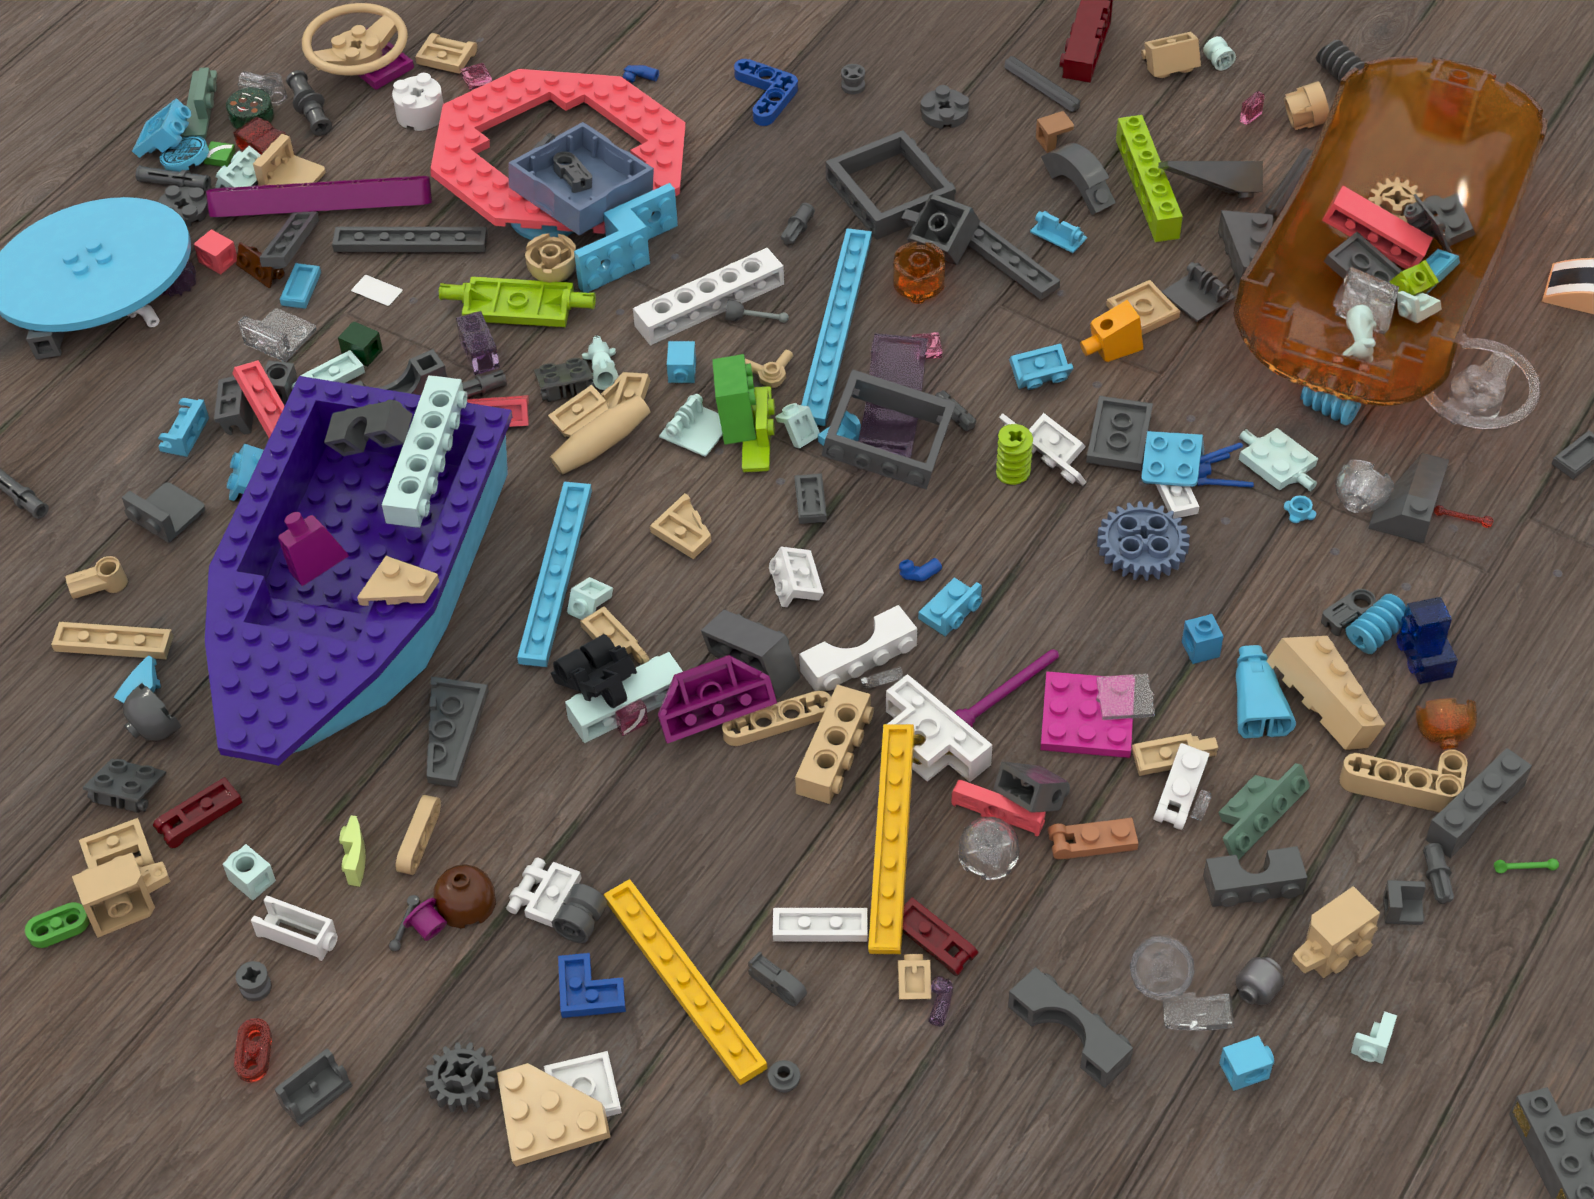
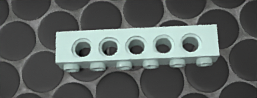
(424, 452)

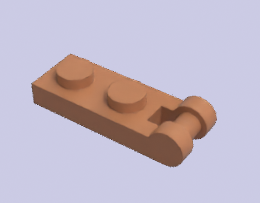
(1093, 838)

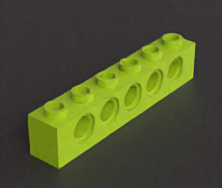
(1148, 180)

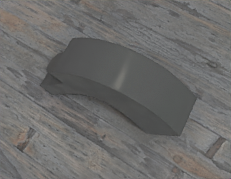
(1084, 170)

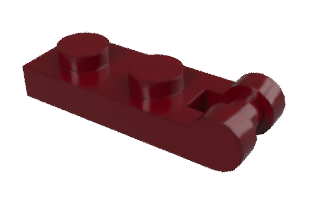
(197, 812)
(936, 937)

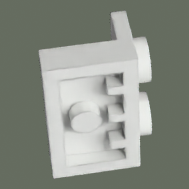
(795, 575)

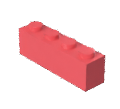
(1385, 231)

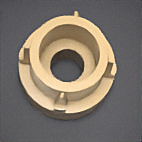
(1307, 106)

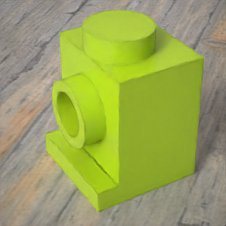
(1415, 279)

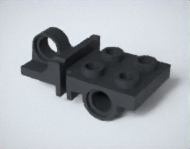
(596, 670)

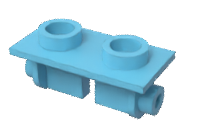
(1061, 234)

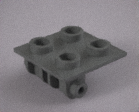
(1421, 217)
(1198, 292)
(552, 376)
(123, 785)

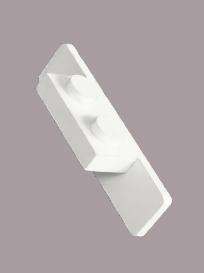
(1056, 446)

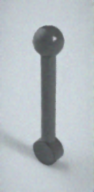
(395, 944)

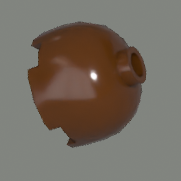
(464, 895)

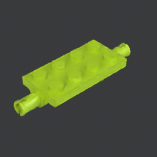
(518, 300)

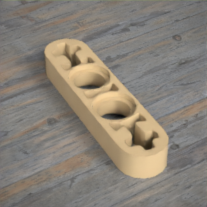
(779, 721)

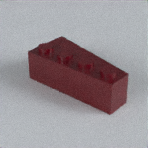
(1086, 39)

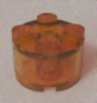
(919, 271)

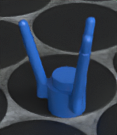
(1216, 456)

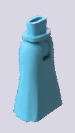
(1260, 697)

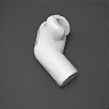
(148, 314)

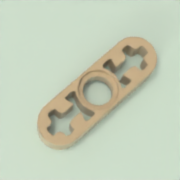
(418, 834)

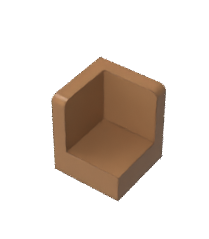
(1050, 127)

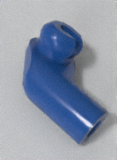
(646, 72)
(917, 573)

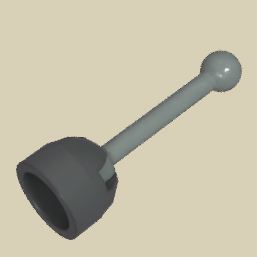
(736, 311)

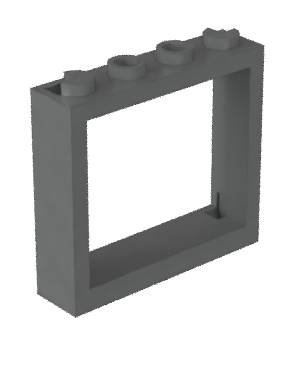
(889, 221)
(899, 399)

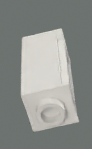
(298, 918)

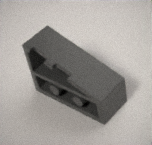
(1243, 237)
(753, 645)

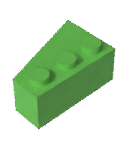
(735, 398)

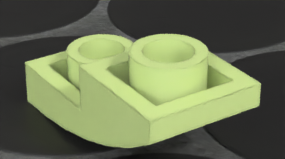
(354, 848)

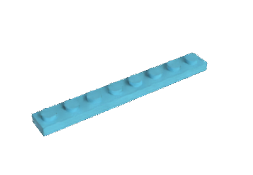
(554, 575)

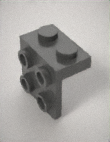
(164, 511)

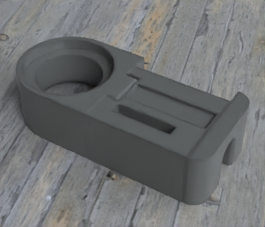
(574, 173)
(1346, 611)
(776, 980)

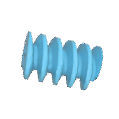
(1330, 404)
(1377, 624)

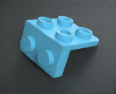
(1172, 458)

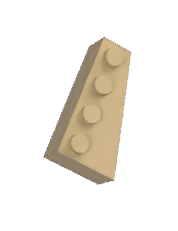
(1328, 689)

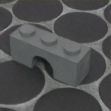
(382, 422)
(1231, 884)

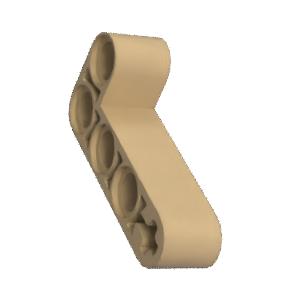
(1366, 776)

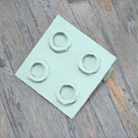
(694, 427)

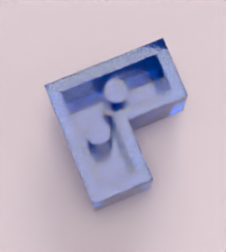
(1426, 642)

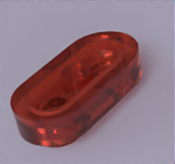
(252, 1052)

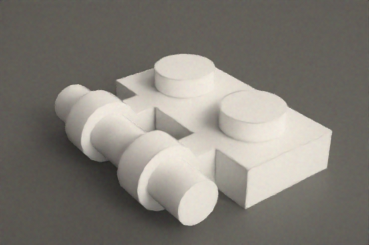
(550, 893)

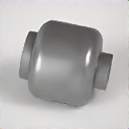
(1260, 980)

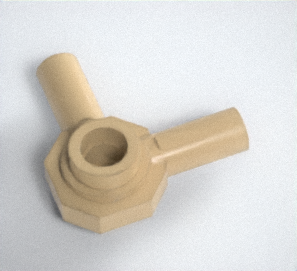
(772, 373)

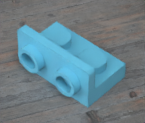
(951, 606)

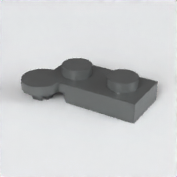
(1453, 215)

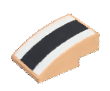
(1571, 285)

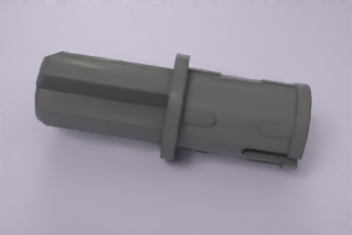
(797, 223)
(485, 383)
(1438, 872)

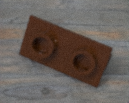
(249, 261)

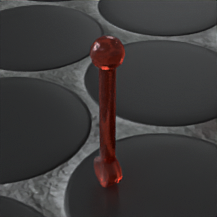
(1486, 521)

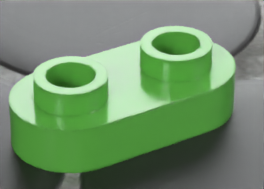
(57, 925)

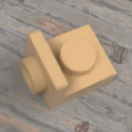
(914, 977)

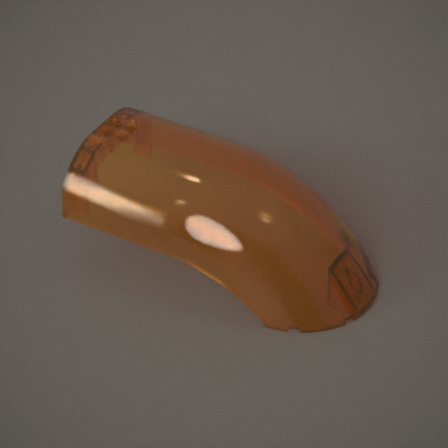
(1447, 134)

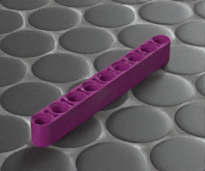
(319, 196)

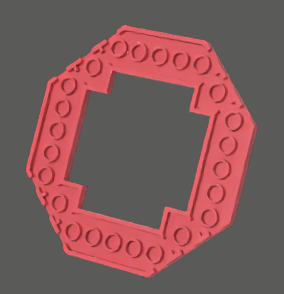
(487, 190)

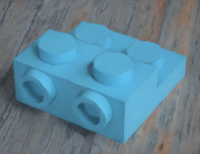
(163, 129)

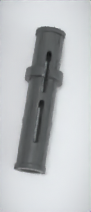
(169, 177)
(22, 496)

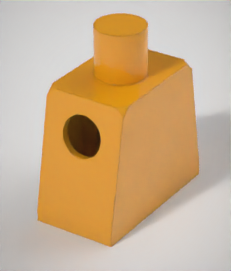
(1115, 333)

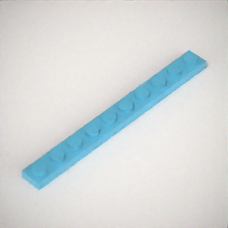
(836, 324)

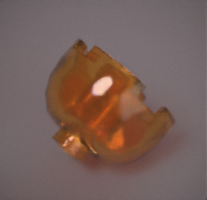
(1446, 721)

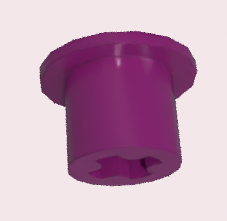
(425, 920)

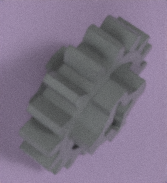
(462, 1091)

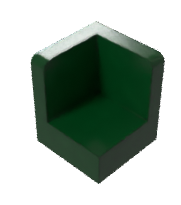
(362, 342)

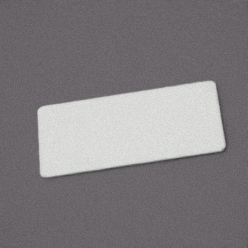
(377, 290)

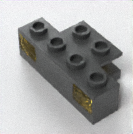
(1557, 1144)

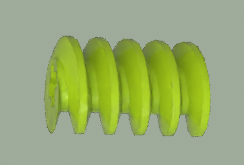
(1014, 454)

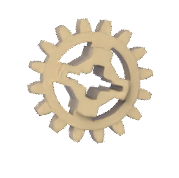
(1394, 196)

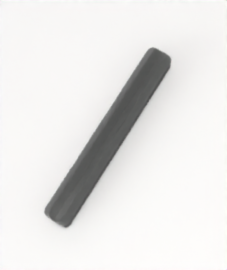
(1042, 84)
(1288, 184)

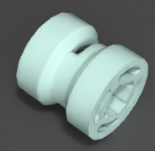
(1219, 53)

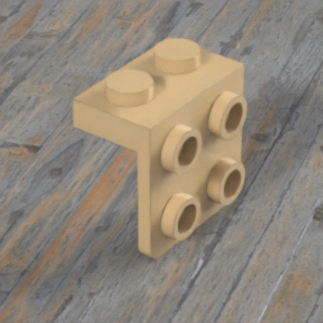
(281, 166)

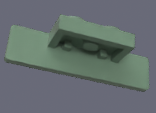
(200, 102)
(1259, 807)

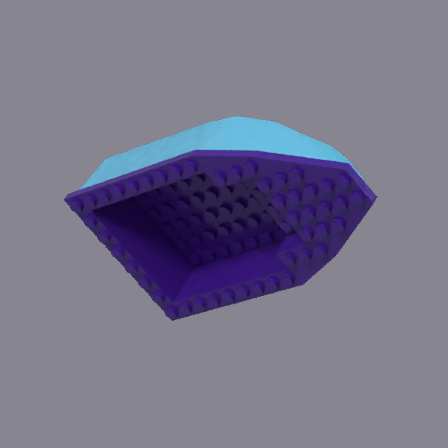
(308, 657)

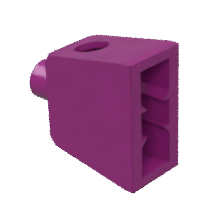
(309, 548)

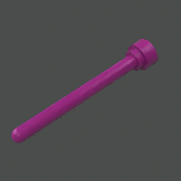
(969, 715)

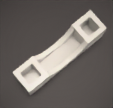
(830, 666)

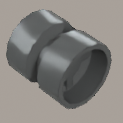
(579, 913)

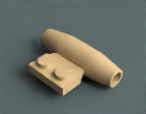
(593, 427)

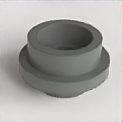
(784, 1084)

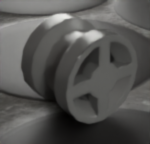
(853, 79)
(258, 987)

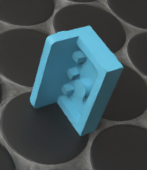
(1040, 366)
(243, 468)

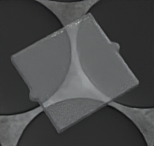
(1125, 696)

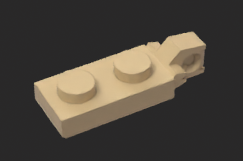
(1160, 754)

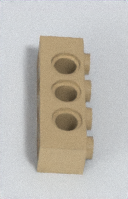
(813, 779)

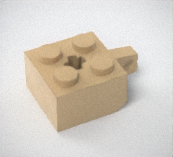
(119, 892)
(1338, 934)

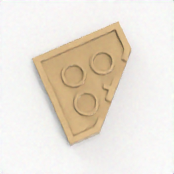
(547, 1115)

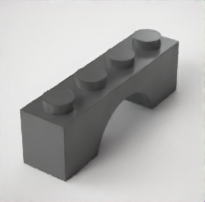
(416, 374)
(1464, 813)
(1041, 1000)

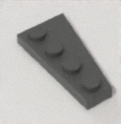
(452, 726)

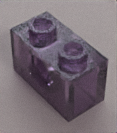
(477, 342)

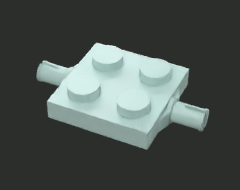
(1278, 459)

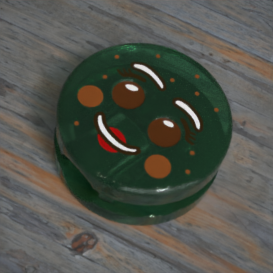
(248, 104)

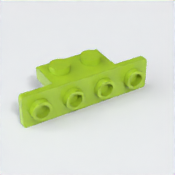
(757, 452)

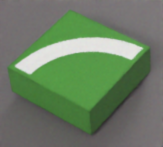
(220, 154)

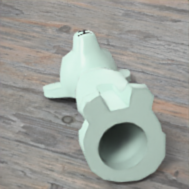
(1361, 323)
(603, 366)

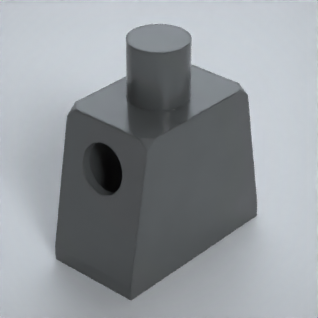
(1044, 788)

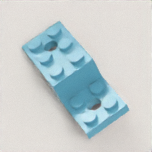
(626, 239)

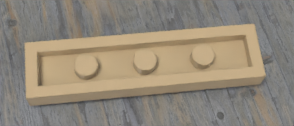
(112, 640)

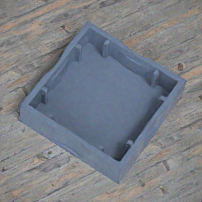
(614, 172)

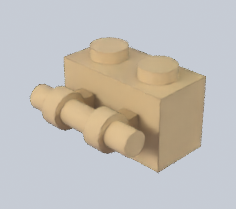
(1172, 54)

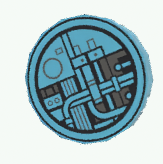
(188, 152)

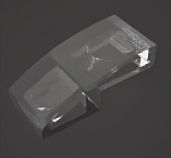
(1201, 1013)

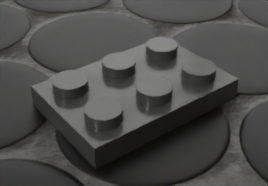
(1361, 255)
(1119, 433)

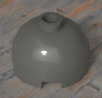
(148, 715)

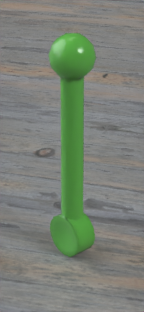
(1501, 866)

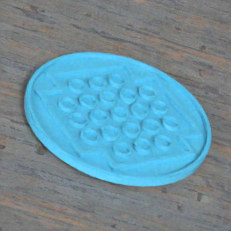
(91, 264)

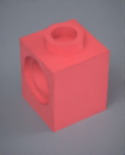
(215, 251)

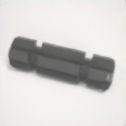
(959, 414)

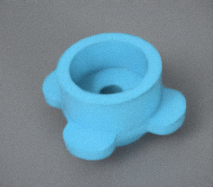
(1300, 509)

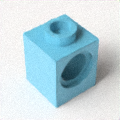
(681, 362)
(1246, 1062)

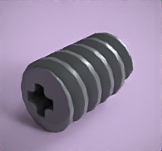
(1338, 59)

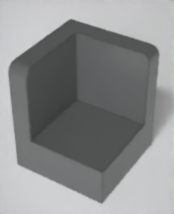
(1404, 902)

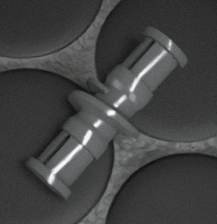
(308, 102)

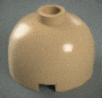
(550, 258)

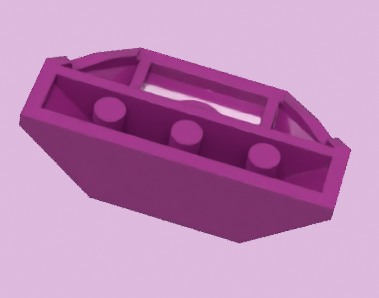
(713, 696)

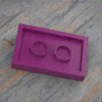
(390, 72)

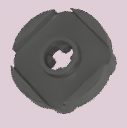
(955, 108)
(191, 198)

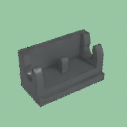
(232, 407)
(313, 1087)

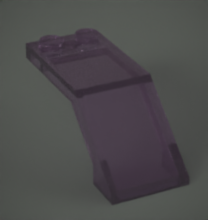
(902, 362)

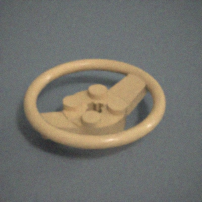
(357, 49)

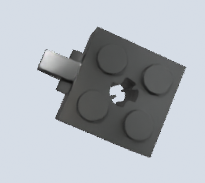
(944, 225)

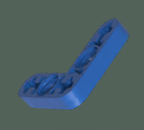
(751, 73)

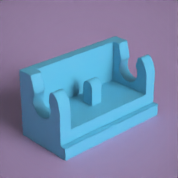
(185, 428)

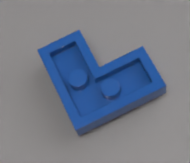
(586, 996)

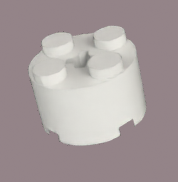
(418, 102)

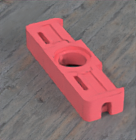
(996, 805)

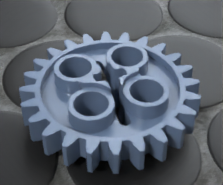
(1143, 540)

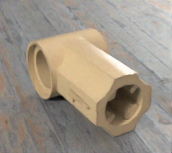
(105, 575)

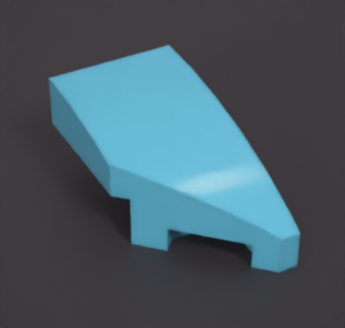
(143, 673)

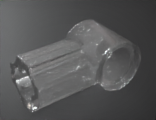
(271, 83)

